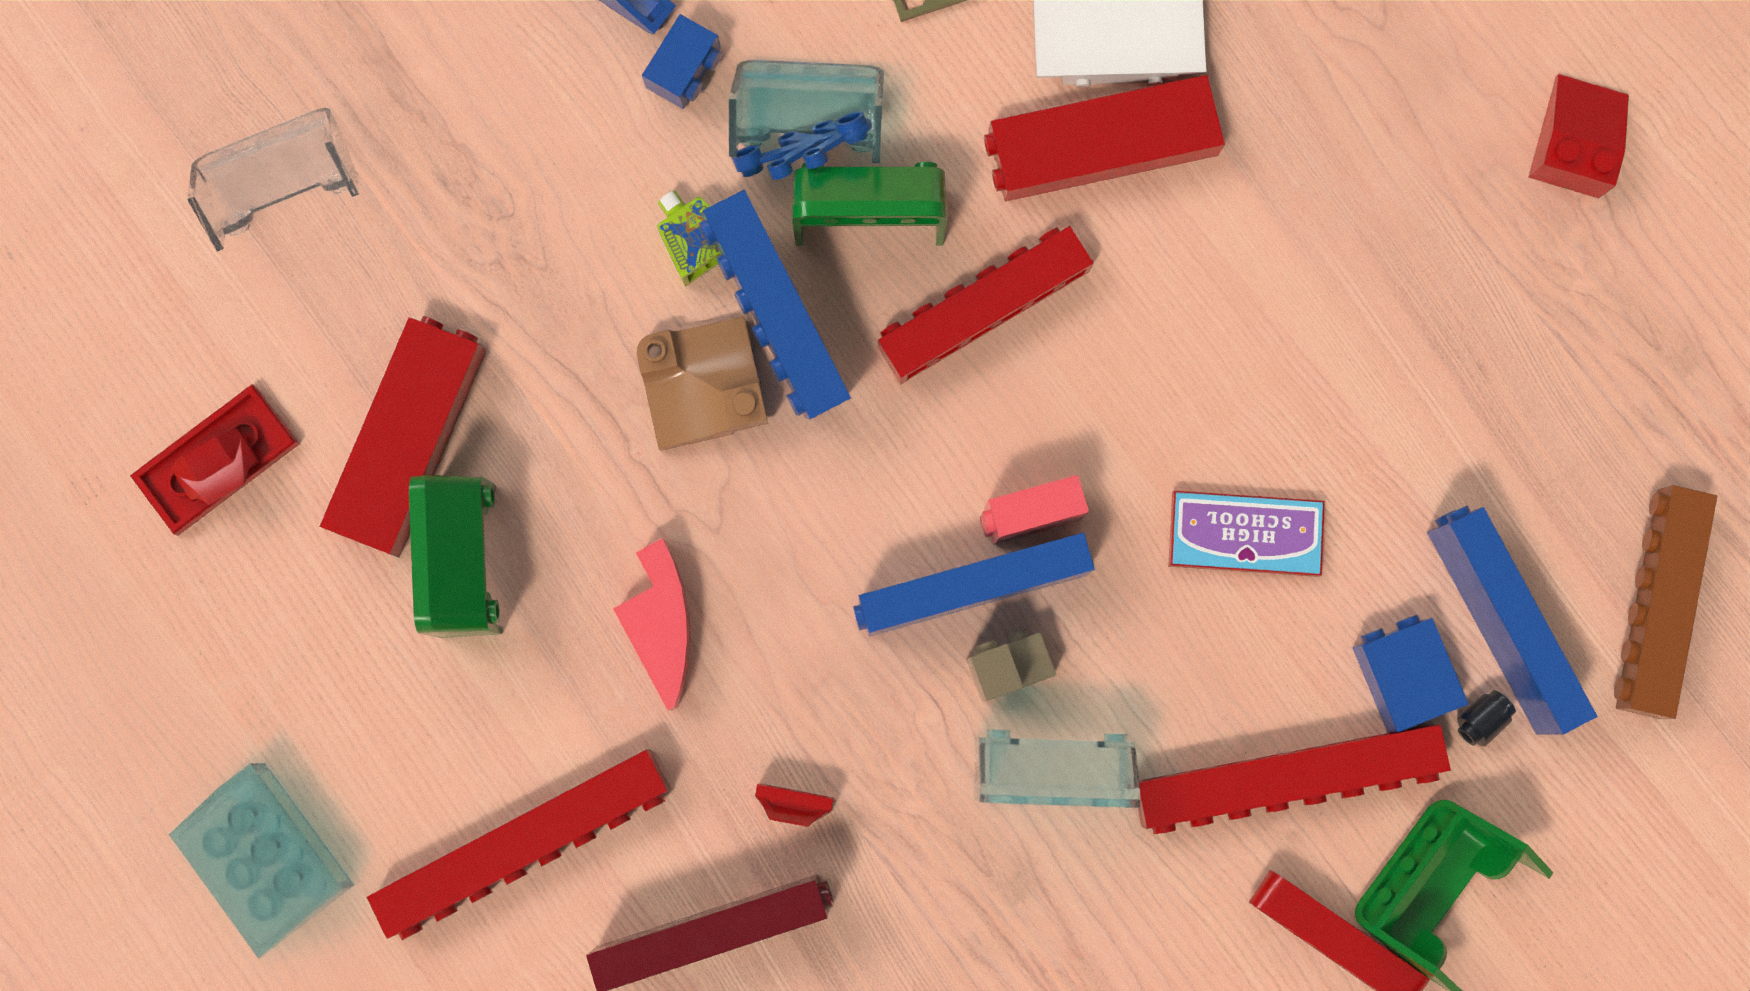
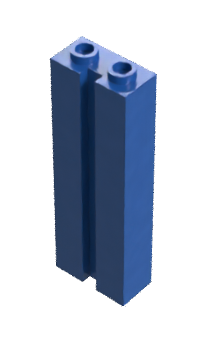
(974, 585)
(1511, 622)

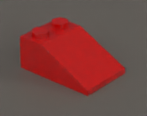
(1582, 137)

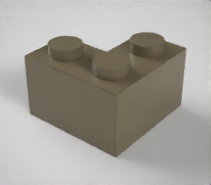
(1010, 666)

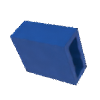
(1409, 674)

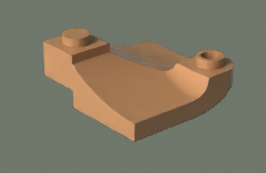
(701, 383)

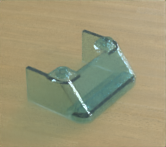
(798, 95)
(1056, 771)

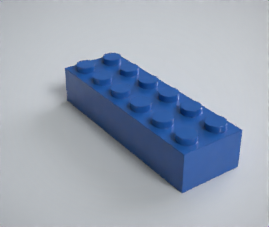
(774, 304)

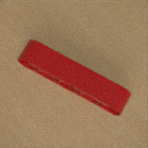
(1334, 937)

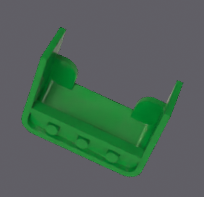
(869, 197)
(451, 556)
(1428, 878)

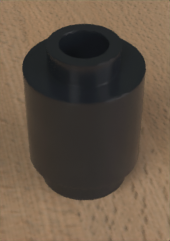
(1485, 718)

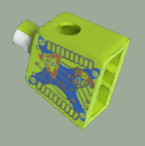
(684, 238)

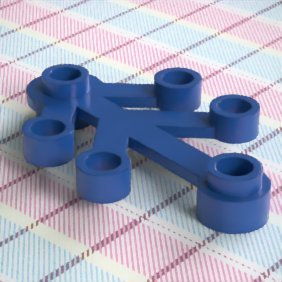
(811, 147)

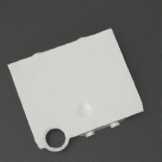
(1118, 40)

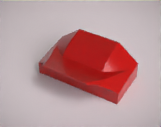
(216, 466)
(793, 805)

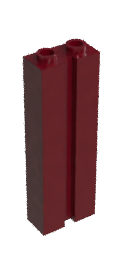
(709, 933)

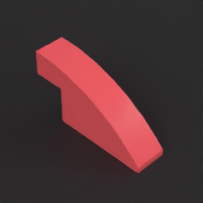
(660, 623)

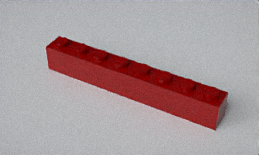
(1291, 777)
(517, 844)

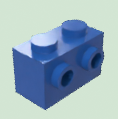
(682, 62)

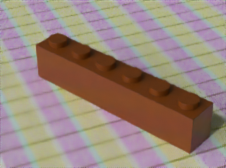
(1665, 602)

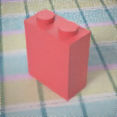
(1034, 510)

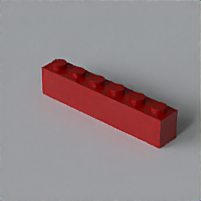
(984, 304)

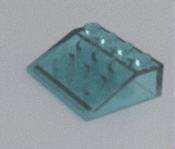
(260, 858)

